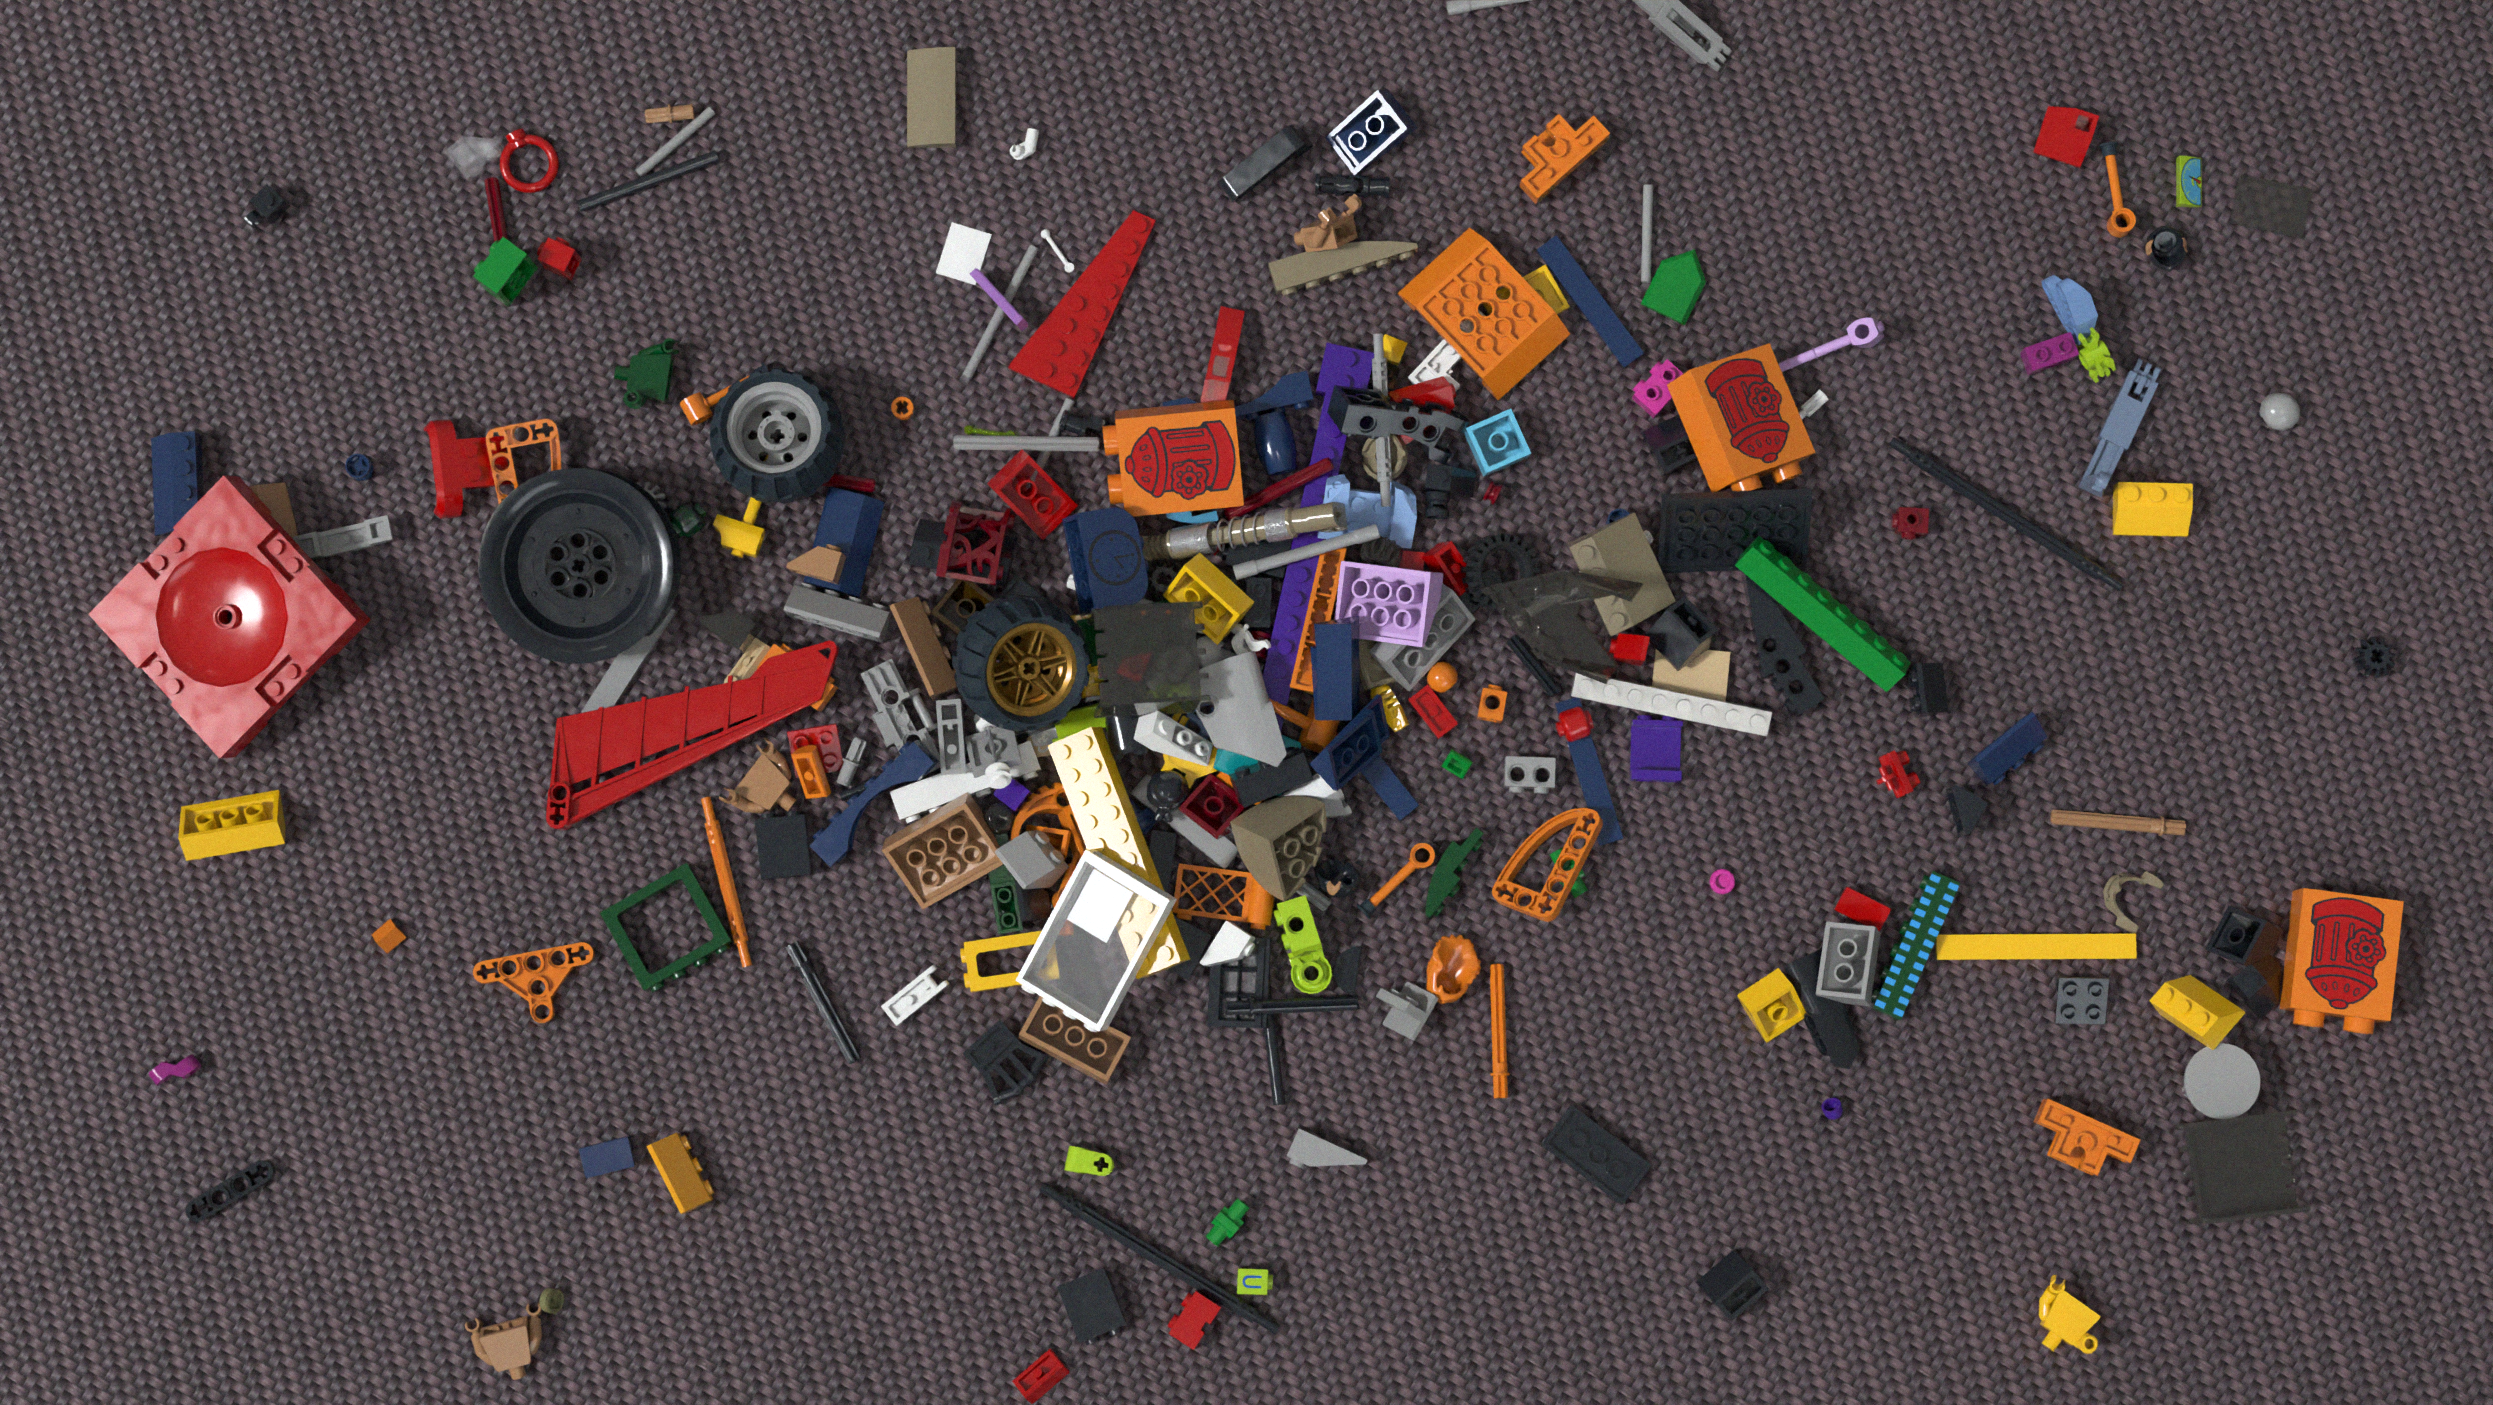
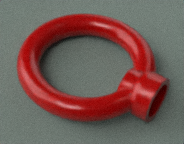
(517, 140)

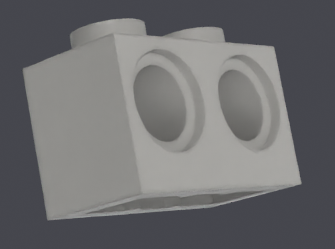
(1529, 766)

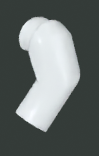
(1026, 148)

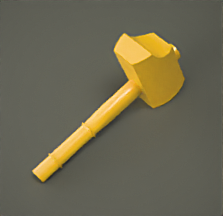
(742, 536)

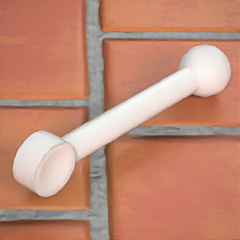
(1069, 267)

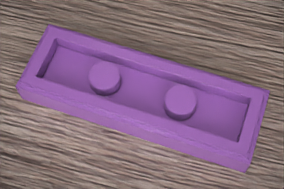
(999, 299)

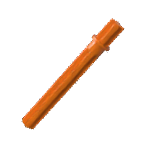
(1498, 1024)

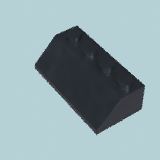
(931, 535)

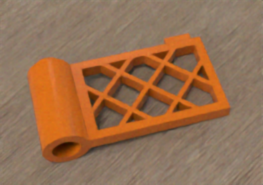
(1256, 904)

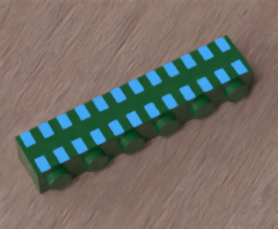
(1914, 946)

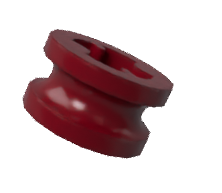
(1492, 492)

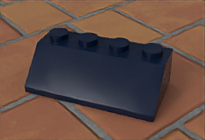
(176, 477)

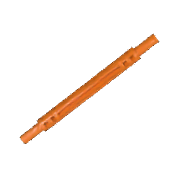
(726, 882)

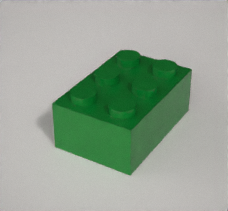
(505, 271)

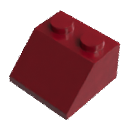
(1213, 807)

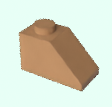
(820, 563)

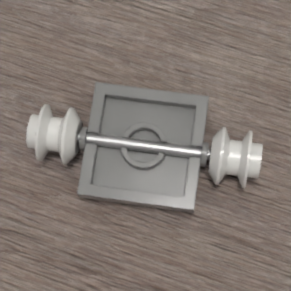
(993, 753)

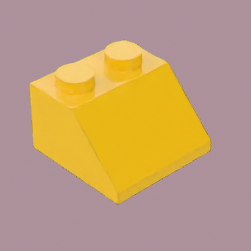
(1772, 1005)

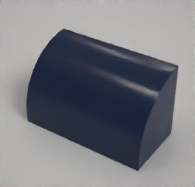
(607, 1156)

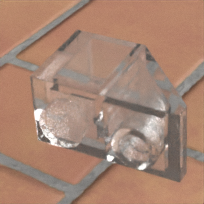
(472, 153)

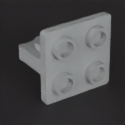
(1408, 1009)

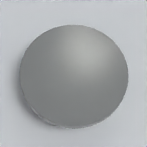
(2221, 1081)

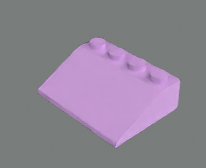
(1390, 601)

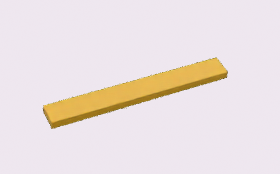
(2035, 946)

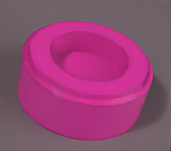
(1722, 881)

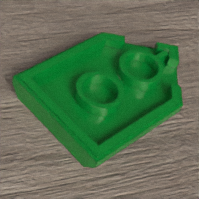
(1676, 287)

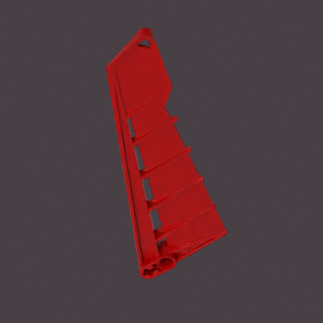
(628, 732)

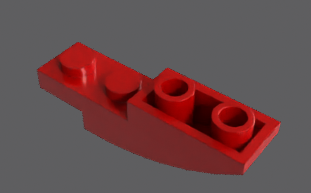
(1222, 355)

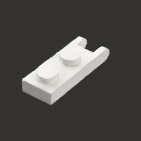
(913, 996)

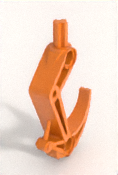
(1046, 802)

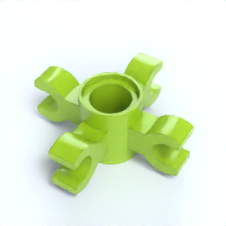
(2095, 355)

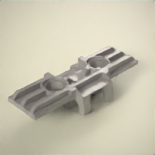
(893, 719)

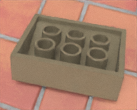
(1624, 554)

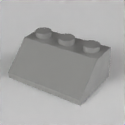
(1848, 963)

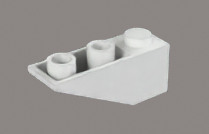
(1171, 738)

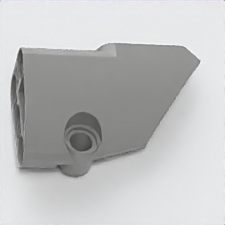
(1242, 710)

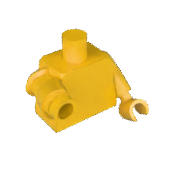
(2066, 1319)

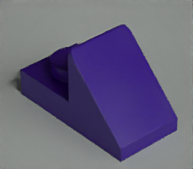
(1013, 795)

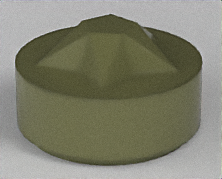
(551, 1300)

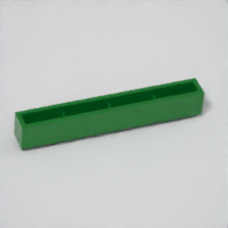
(1823, 613)

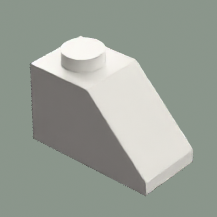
(1229, 945)

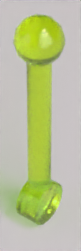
(969, 430)

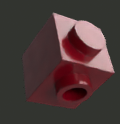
(1910, 522)

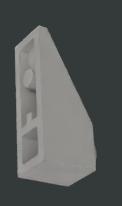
(951, 736)
(1314, 1151)

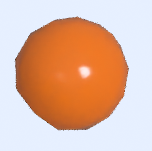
(1442, 676)

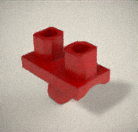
(1894, 774)

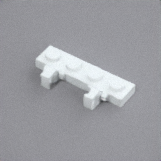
(1440, 360)

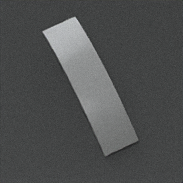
(346, 539)

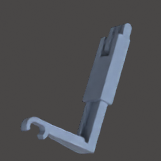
(2119, 427)

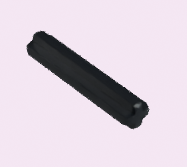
(1534, 665)

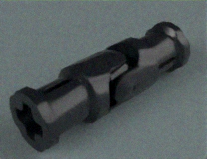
(1341, 185)

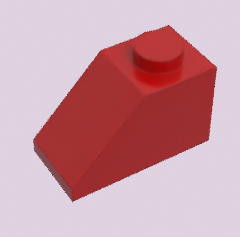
(1447, 560)
(1629, 648)

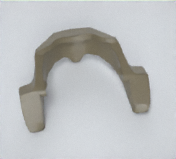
(2114, 886)

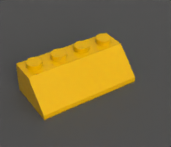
(232, 825)

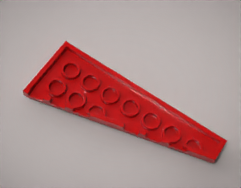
(1071, 334)

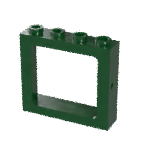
(697, 957)

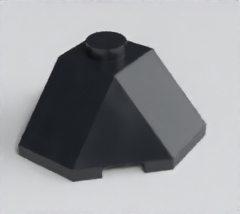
(2258, 984)

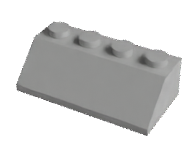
(838, 613)
(1411, 663)

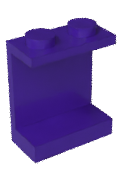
(1655, 749)

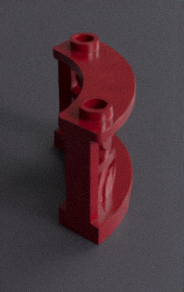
(953, 558)

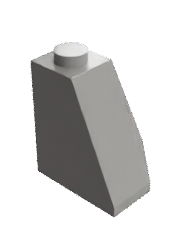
(1320, 790)

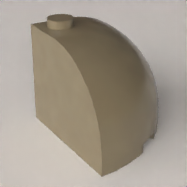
(1281, 841)

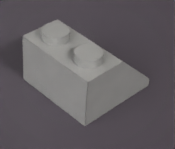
(1032, 860)

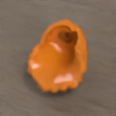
(1452, 968)

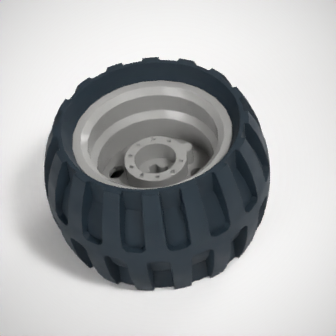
(780, 394)

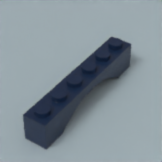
(1289, 392)
(838, 838)

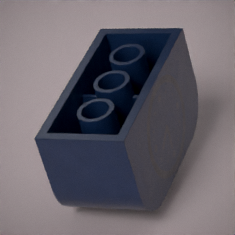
(1106, 558)

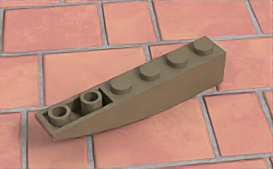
(1318, 266)

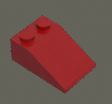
(1040, 505)

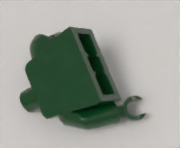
(648, 374)

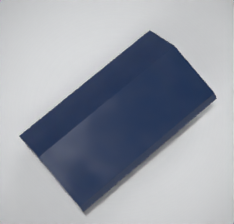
(851, 524)

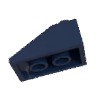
(1371, 131)

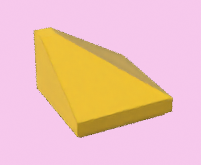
(1393, 349)

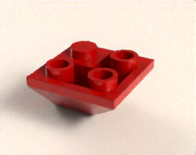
(2066, 134)

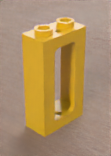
(972, 948)

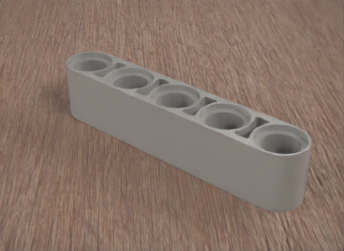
(1220, 851)

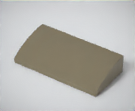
(931, 97)

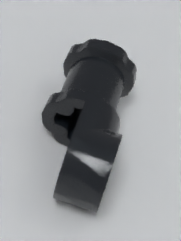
(1079, 425)

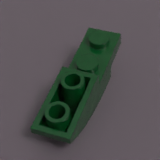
(1444, 881)
(1004, 895)

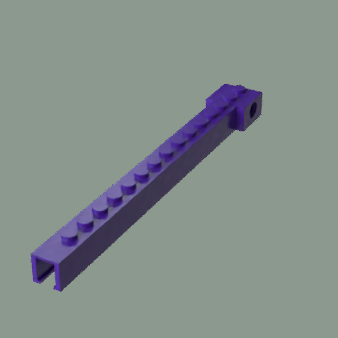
(1344, 368)

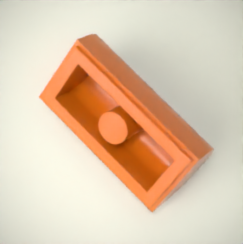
(811, 772)

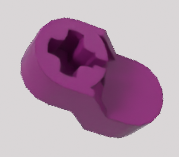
(183, 1069)

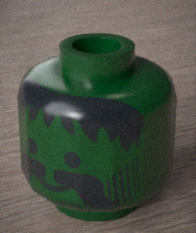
(688, 519)

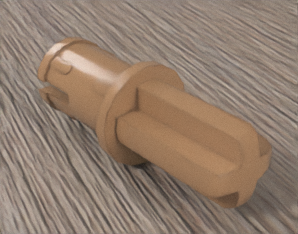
(669, 113)

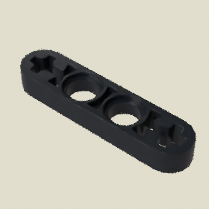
(231, 1192)

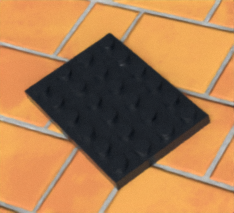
(1716, 527)

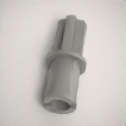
(851, 762)

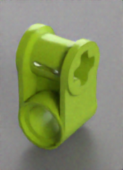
(1084, 1161)

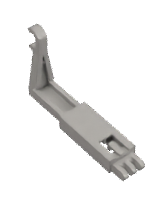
(1680, 24)

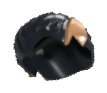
(2166, 247)
(1338, 878)

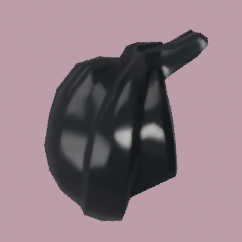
(1167, 792)

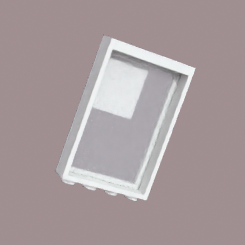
(1095, 940)

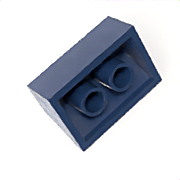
(2008, 750)

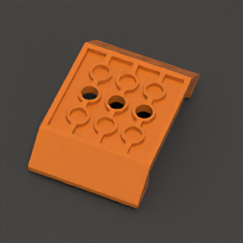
(1508, 340)

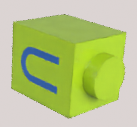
(1254, 1281)

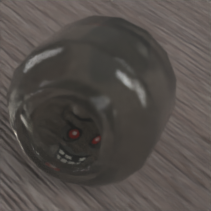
(998, 817)

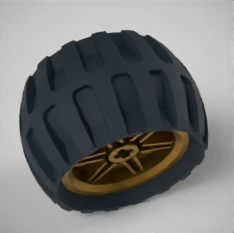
(993, 633)

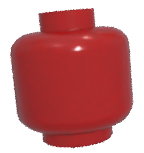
(1574, 724)

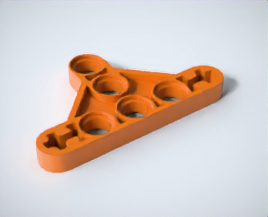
(524, 977)

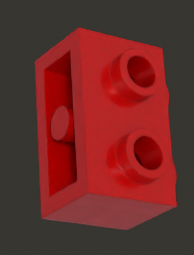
(559, 257)

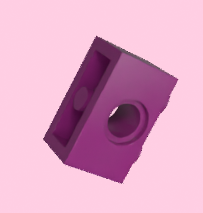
(2049, 353)

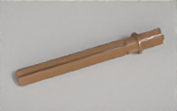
(2118, 822)

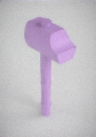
(1861, 333)

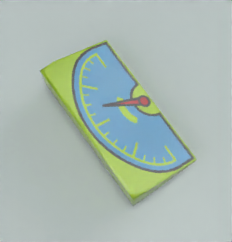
(2188, 182)

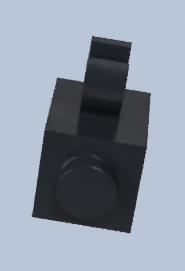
(267, 205)

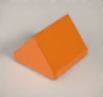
(388, 936)

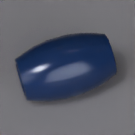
(1275, 443)

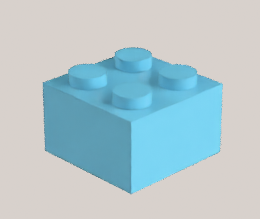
(1497, 442)

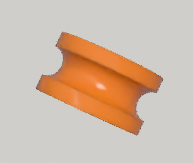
(910, 408)

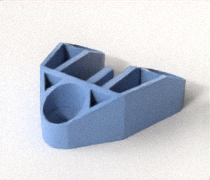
(2072, 305)

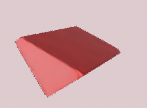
(1862, 908)
(1041, 1376)

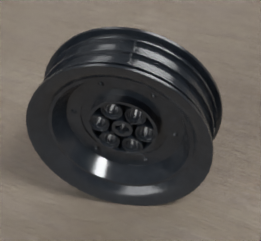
(520, 567)

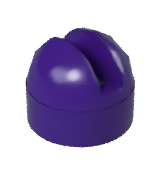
(1832, 1108)

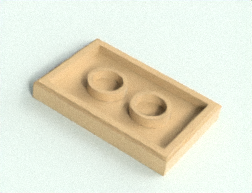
(1703, 676)

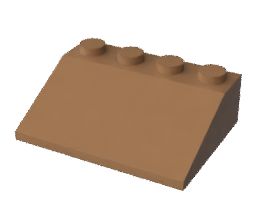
(943, 851)

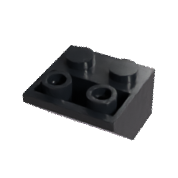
(1669, 445)
(1682, 633)
(1927, 690)
(1732, 1285)

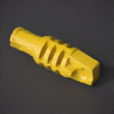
(1393, 710)

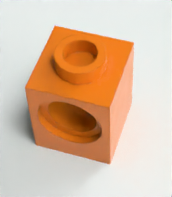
(1487, 714)

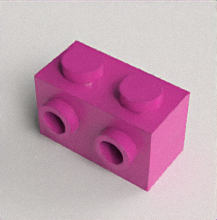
(1654, 393)

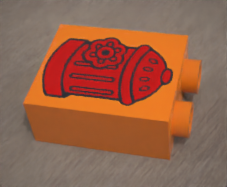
(1742, 421)
(1175, 458)
(2341, 959)

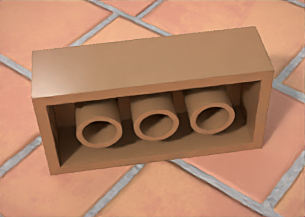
(1072, 1043)

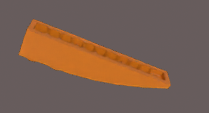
(1320, 609)

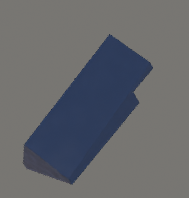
(1336, 669)
(1353, 746)

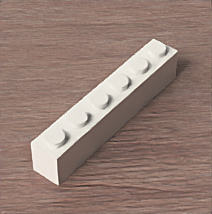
(941, 789)

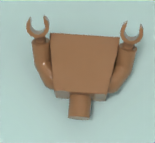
(1330, 231)
(764, 784)
(508, 1343)

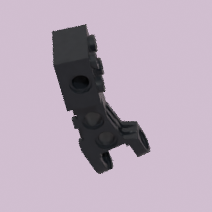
(1375, 416)

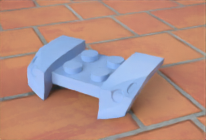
(1365, 509)

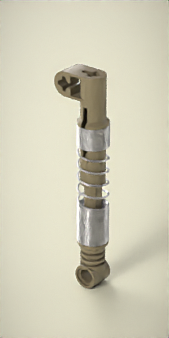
(1273, 526)

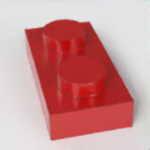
(1433, 711)

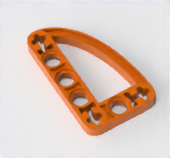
(511, 442)
(1539, 900)

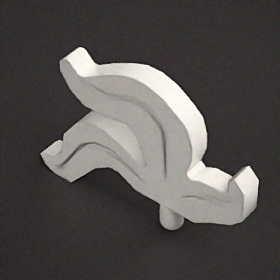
(1244, 637)

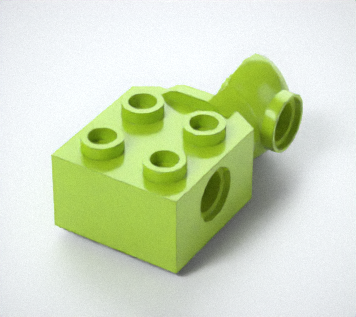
(1304, 945)

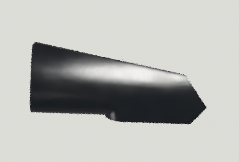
(1824, 1017)

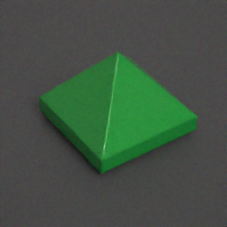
(1457, 763)

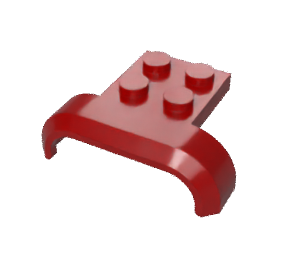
(460, 466)

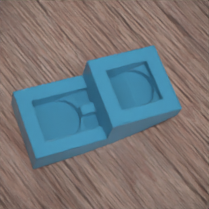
(1186, 517)

